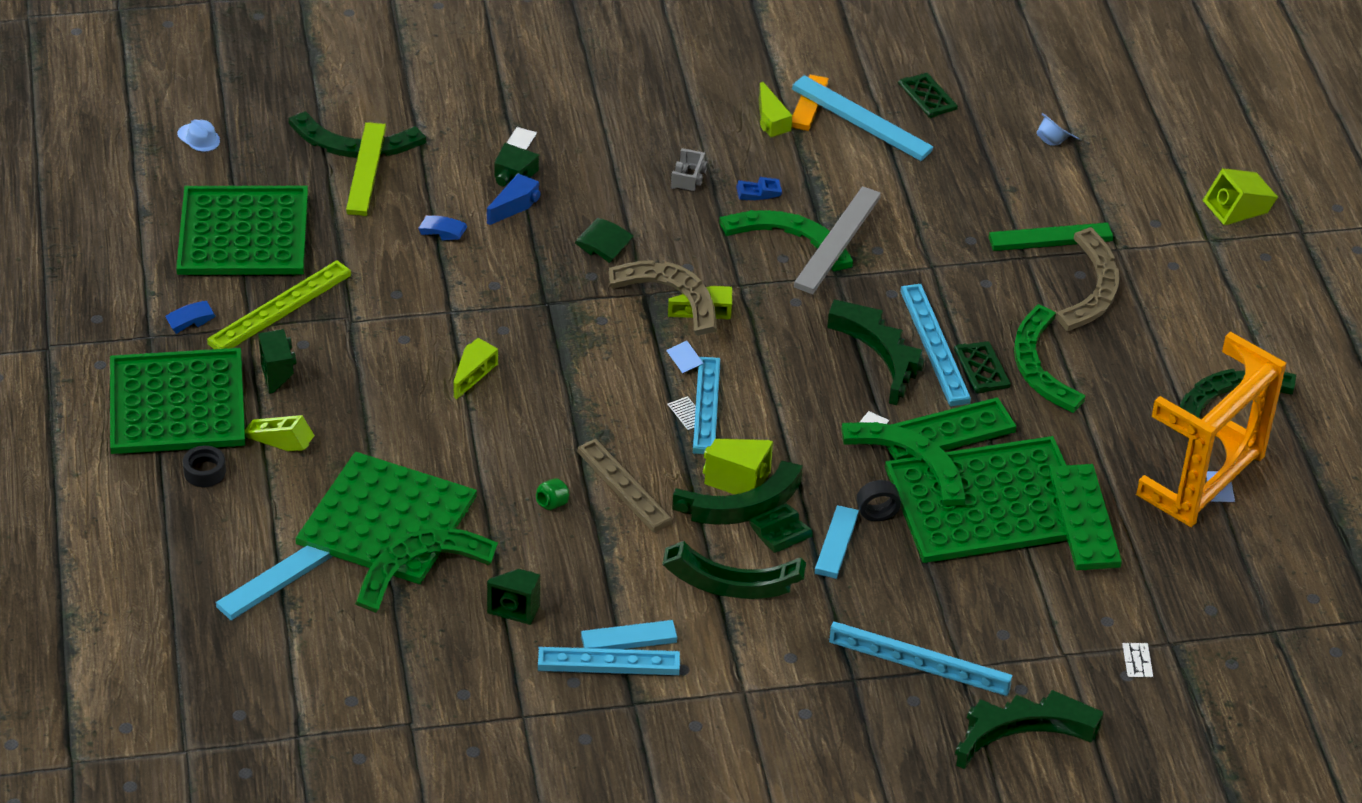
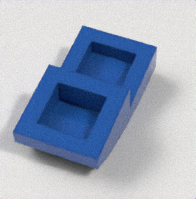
(764, 189)
(446, 227)
(193, 313)

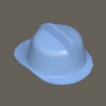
(1051, 132)
(199, 135)

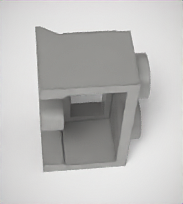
(692, 160)

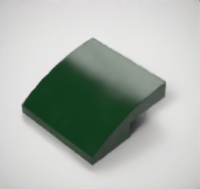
(604, 239)
(780, 528)

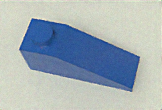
(513, 199)

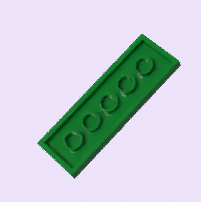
(959, 426)
(1084, 517)

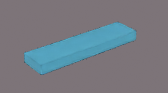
(836, 542)
(630, 636)

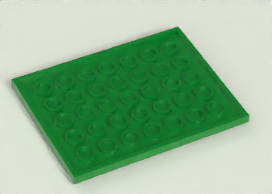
(1005, 500)

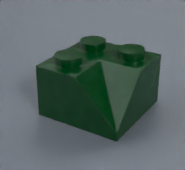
(276, 358)
(514, 595)

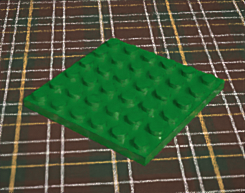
(242, 230)
(176, 400)
(378, 504)

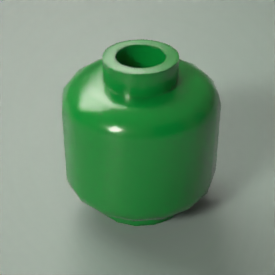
(552, 494)

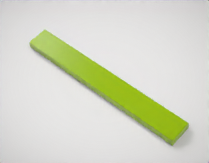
(279, 306)

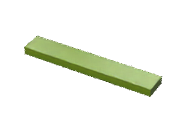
(366, 169)

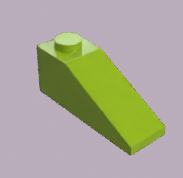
(773, 114)
(722, 298)
(475, 363)
(284, 433)

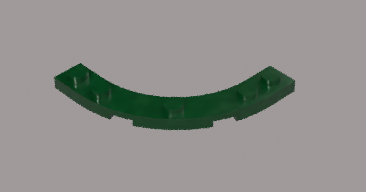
(350, 147)
(1221, 383)

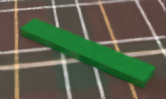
(1044, 236)

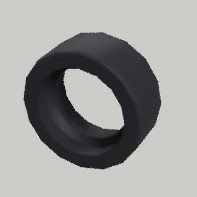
(204, 454)
(878, 489)

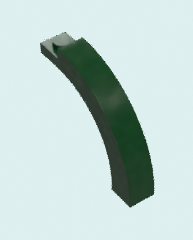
(742, 506)
(730, 581)

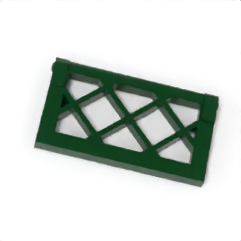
(924, 104)
(989, 384)

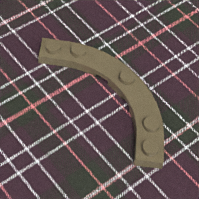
(677, 277)
(1106, 286)

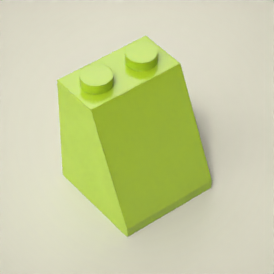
(1239, 196)
(737, 464)

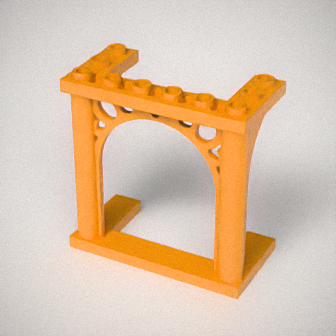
(1262, 385)

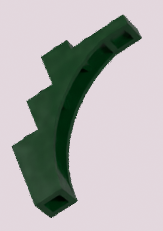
(870, 328)
(1053, 714)

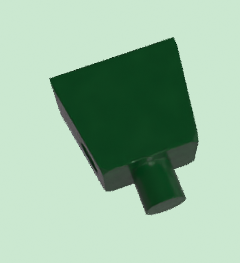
(514, 161)

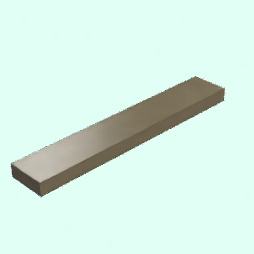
(624, 485)

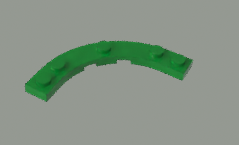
(791, 224)
(1029, 363)
(916, 445)
(413, 546)

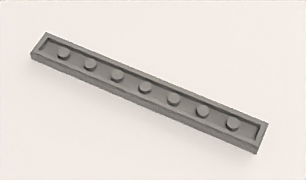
(837, 240)

